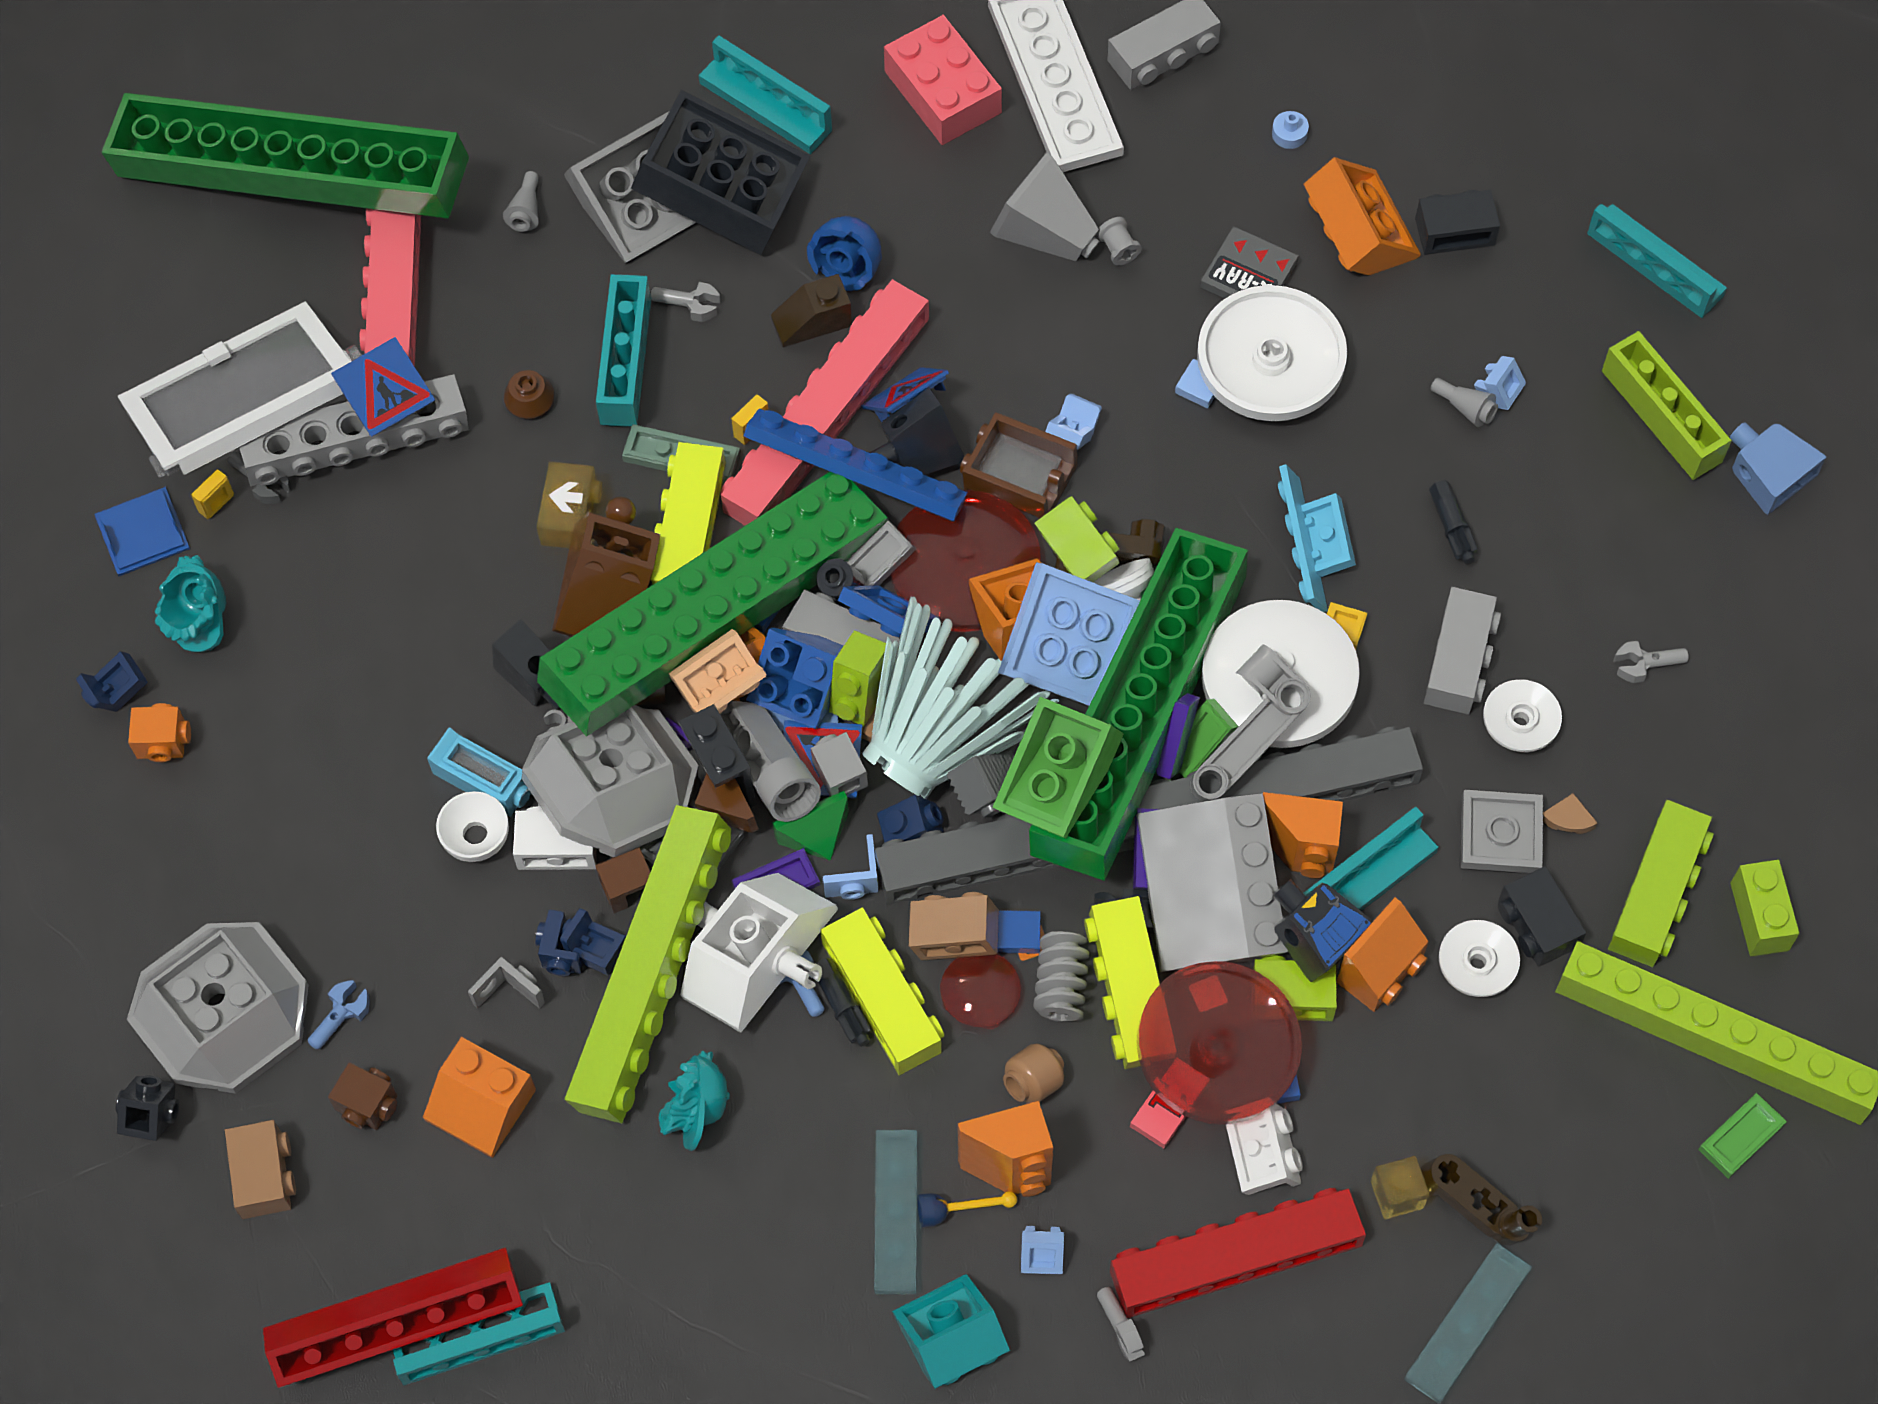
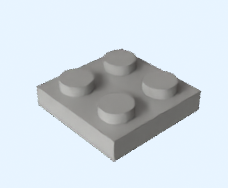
(1501, 831)

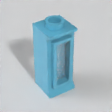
(478, 770)

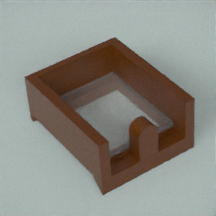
(1020, 465)

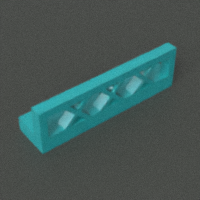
(767, 96)
(1655, 259)
(1382, 862)
(482, 1342)

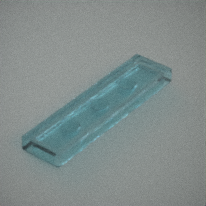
(895, 1212)
(1467, 1323)

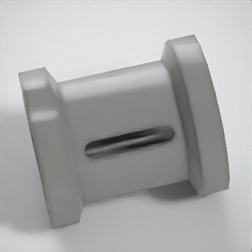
(1119, 241)

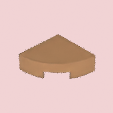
(1569, 816)

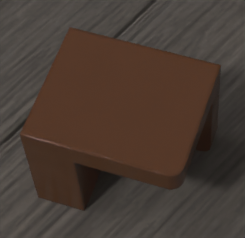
(623, 877)

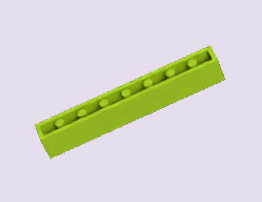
(649, 964)
(1720, 1033)

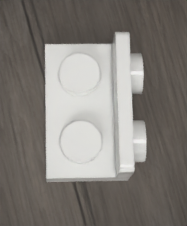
(1265, 1151)

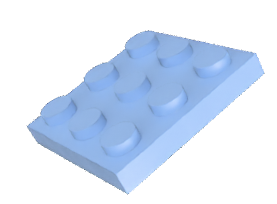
(1066, 633)

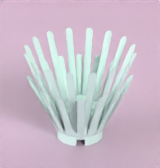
(924, 719)

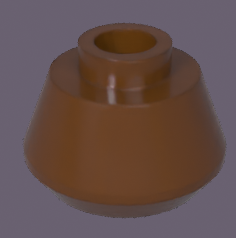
(528, 395)

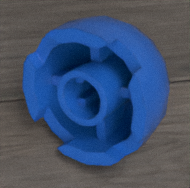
(845, 248)

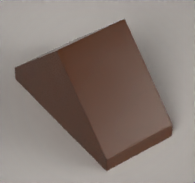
(728, 803)

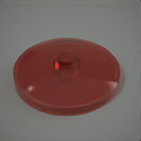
(948, 553)
(1219, 1042)

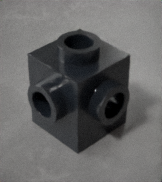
(146, 1107)

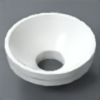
(1129, 578)
(467, 811)

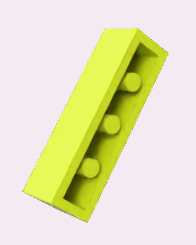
(688, 506)
(1126, 968)
(881, 990)

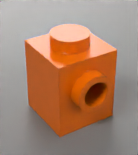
(158, 732)

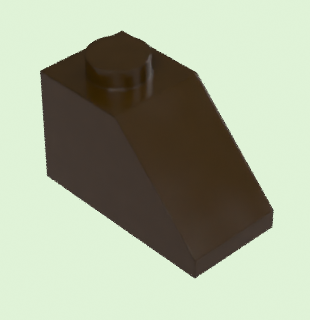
(813, 311)

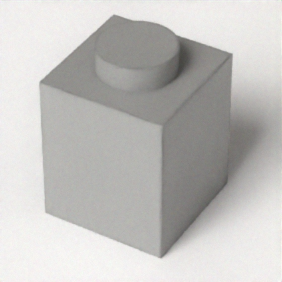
(838, 764)

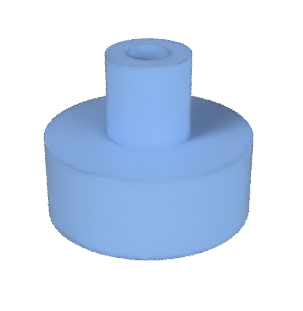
(1290, 129)

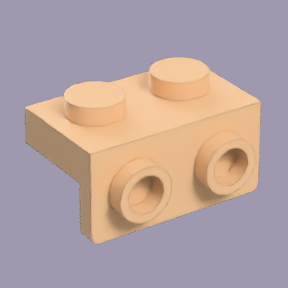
(718, 674)

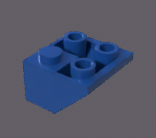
(797, 675)

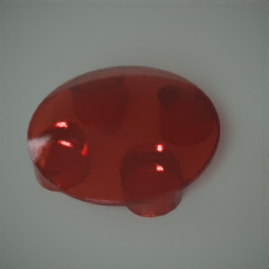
(980, 990)

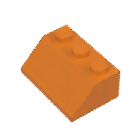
(1360, 217)
(1008, 1149)

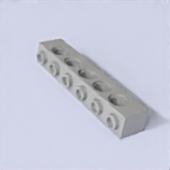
(338, 449)

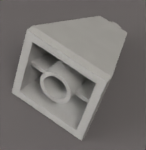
(1047, 215)

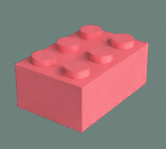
(943, 79)

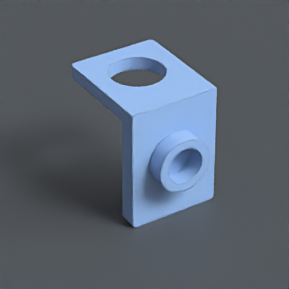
(854, 884)

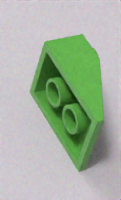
(1057, 767)

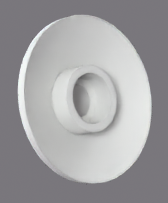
(1527, 701)
(1485, 942)

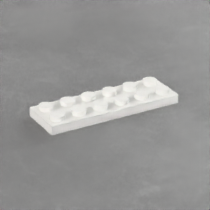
(1057, 81)

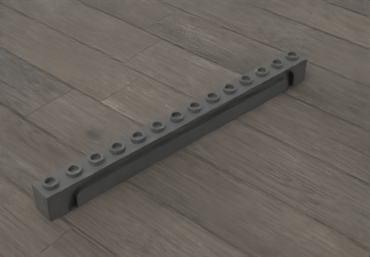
(1002, 848)

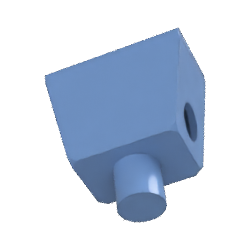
(1774, 464)

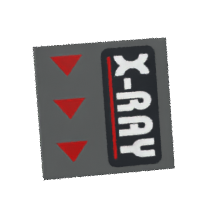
(1247, 263)

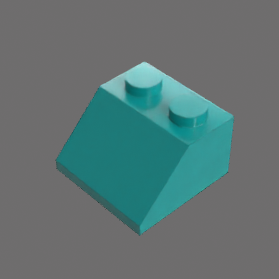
(951, 1331)

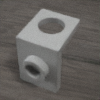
(519, 978)

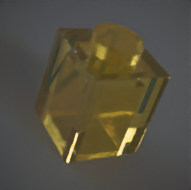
(1399, 1187)

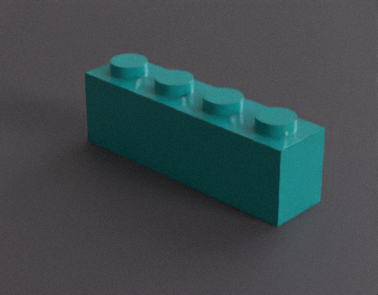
(623, 350)

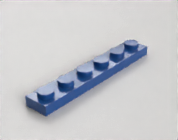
(855, 464)

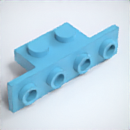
(1319, 536)

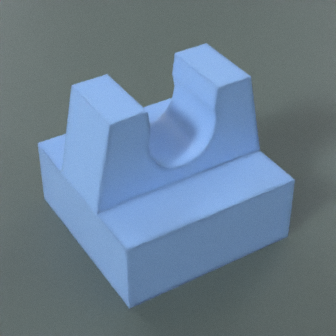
(1503, 380)
(1042, 1251)

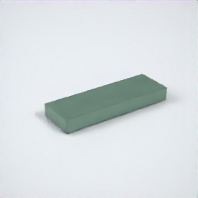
(653, 448)

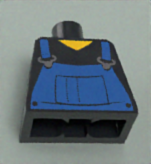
(1317, 926)

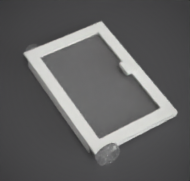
(237, 390)

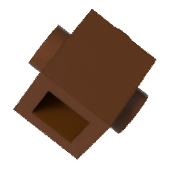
(364, 1097)

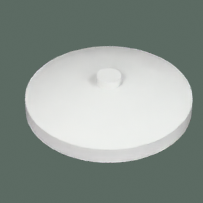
(1272, 353)
(1308, 644)

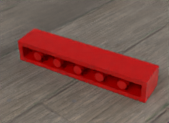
(1236, 1252)
(391, 1317)

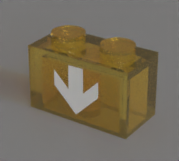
(566, 499)

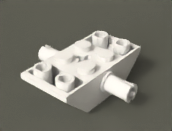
(753, 946)

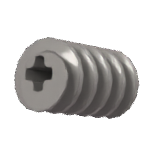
(1058, 976)

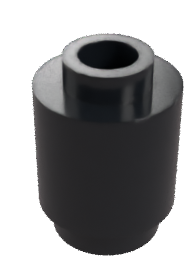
(835, 575)

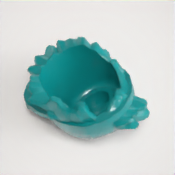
(192, 606)
(697, 1100)

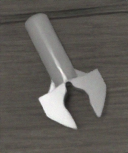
(691, 300)
(1646, 660)
(1127, 1334)

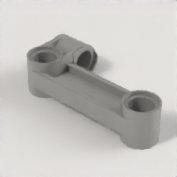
(1268, 676)

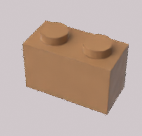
(953, 926)
(259, 1169)

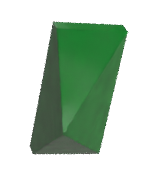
(818, 829)

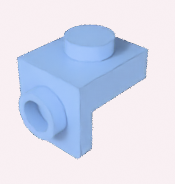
(1075, 420)

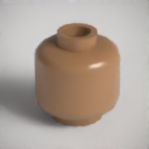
(1034, 1073)

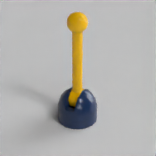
(934, 1208)

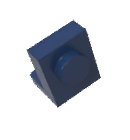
(113, 683)
(910, 819)
(594, 943)
(551, 949)

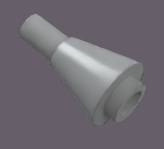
(522, 210)
(1475, 405)

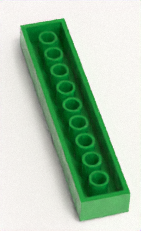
(286, 155)
(720, 590)
(1148, 673)

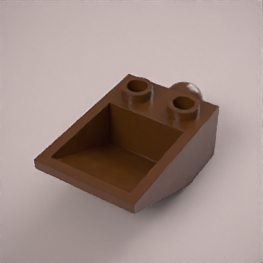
(596, 573)

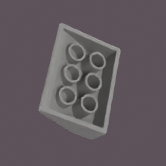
(623, 215)
(1211, 882)

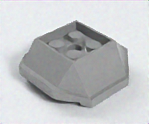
(614, 805)
(243, 1034)

